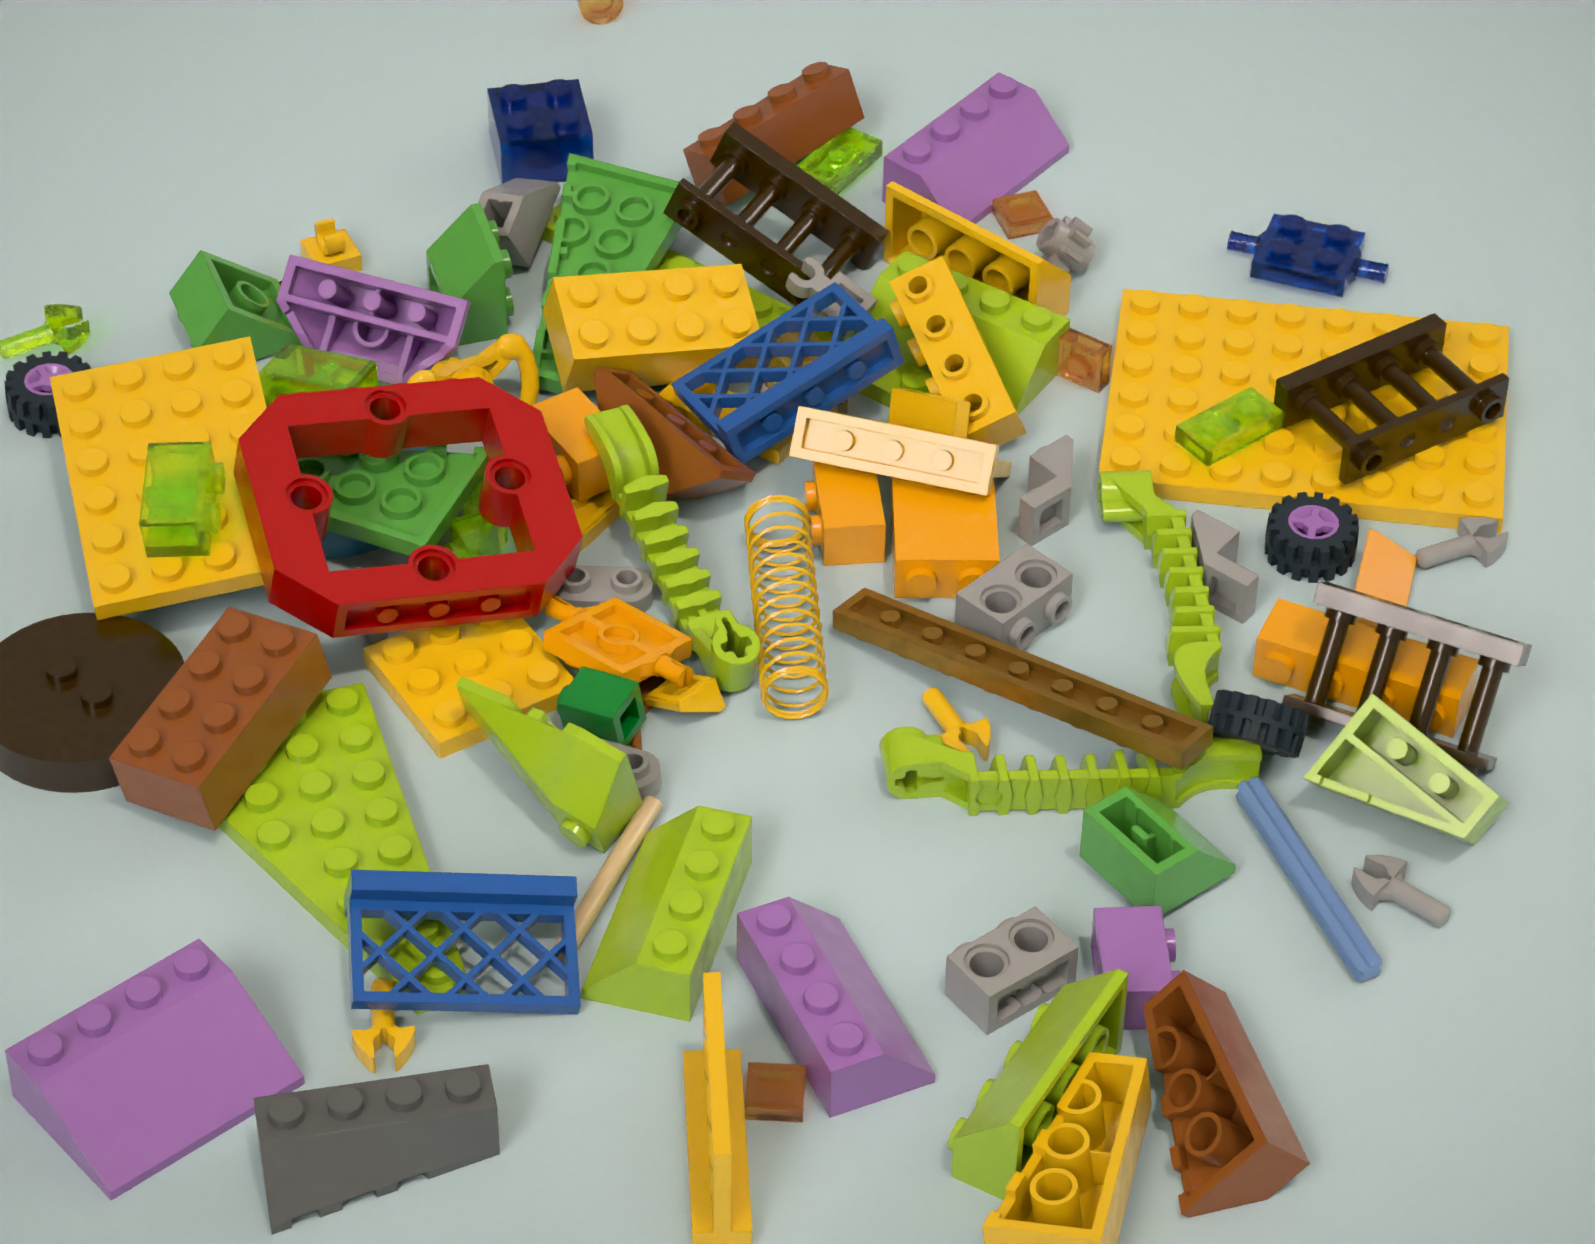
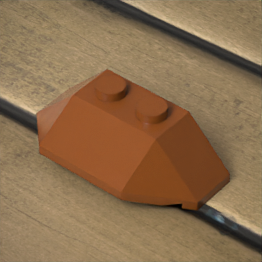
(684, 452)

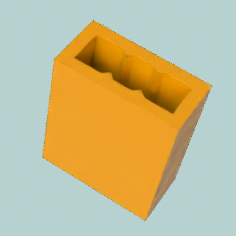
(940, 538)

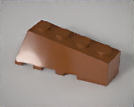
(790, 120)
(1221, 1106)

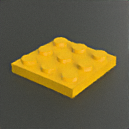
(426, 663)

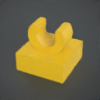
(331, 247)

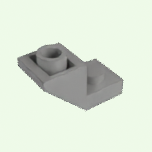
(1048, 494)
(1230, 585)

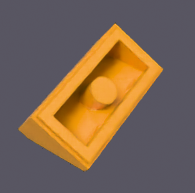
(1385, 571)

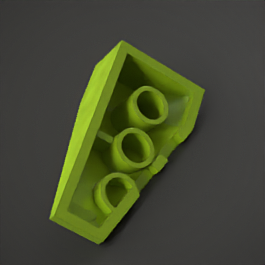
(569, 770)

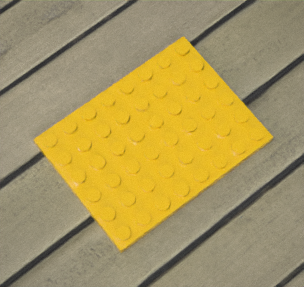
(1197, 350)

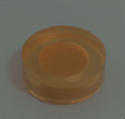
(600, 11)

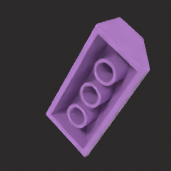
(979, 149)
(828, 1006)

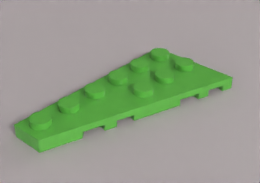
(605, 226)
(398, 498)

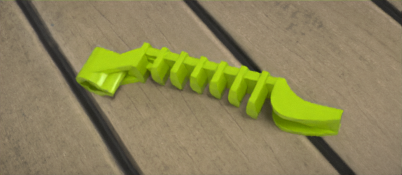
(632, 469)
(1192, 636)
(925, 768)

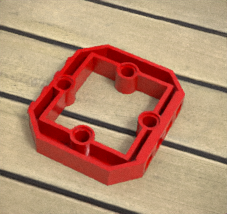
(435, 588)

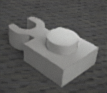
(818, 281)

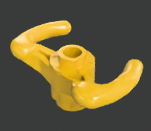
(489, 365)

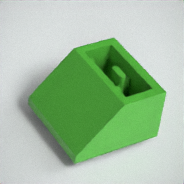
(472, 267)
(1149, 850)

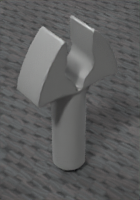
(1474, 539)
(1391, 886)

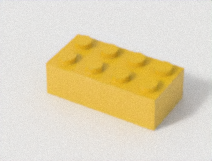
(647, 322)

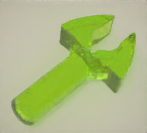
(50, 332)

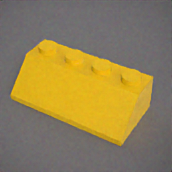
(967, 248)

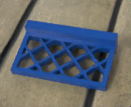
(822, 384)
(471, 899)

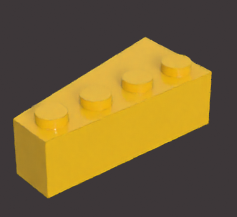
(1082, 1163)

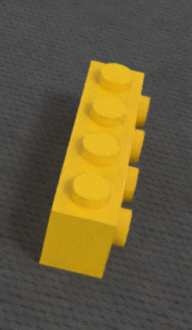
(954, 350)

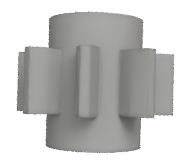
(1066, 244)

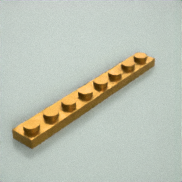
(1024, 678)

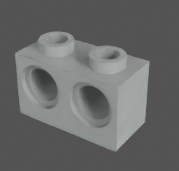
(1016, 598)
(1010, 970)

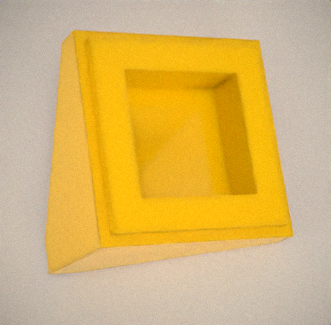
(698, 696)

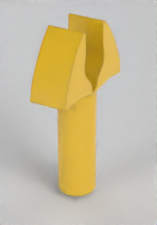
(973, 734)
(383, 1030)

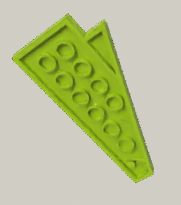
(335, 807)

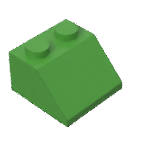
(231, 302)

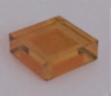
(1021, 214)
(775, 1092)

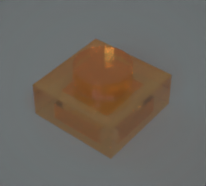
(1084, 360)

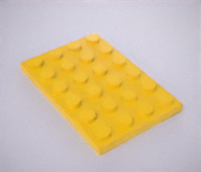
(105, 433)

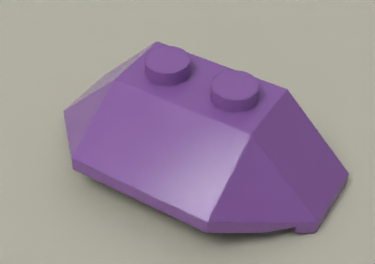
(370, 317)

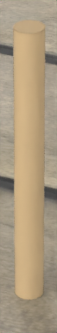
(614, 867)

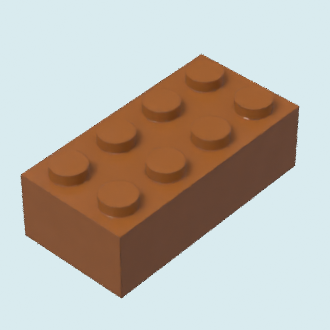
(221, 718)

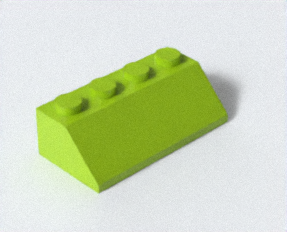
(1016, 332)
(672, 914)
(1033, 1079)

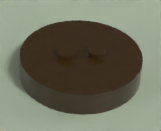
(74, 696)

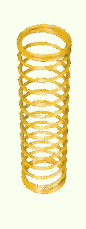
(755, 540)

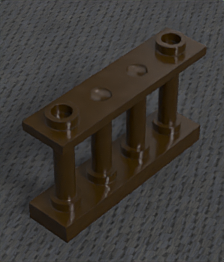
(791, 192)
(1383, 362)
(1444, 641)

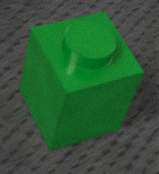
(603, 705)

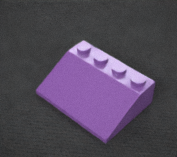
(151, 1069)

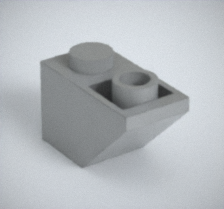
(521, 214)

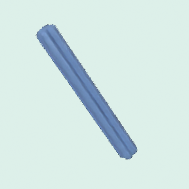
(1309, 879)

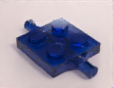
(1308, 255)

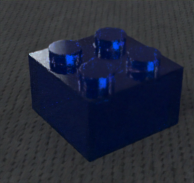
(538, 128)

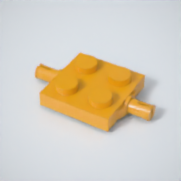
(617, 641)

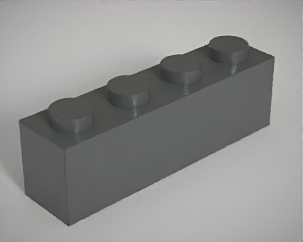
(371, 1137)

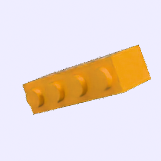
(1291, 643)

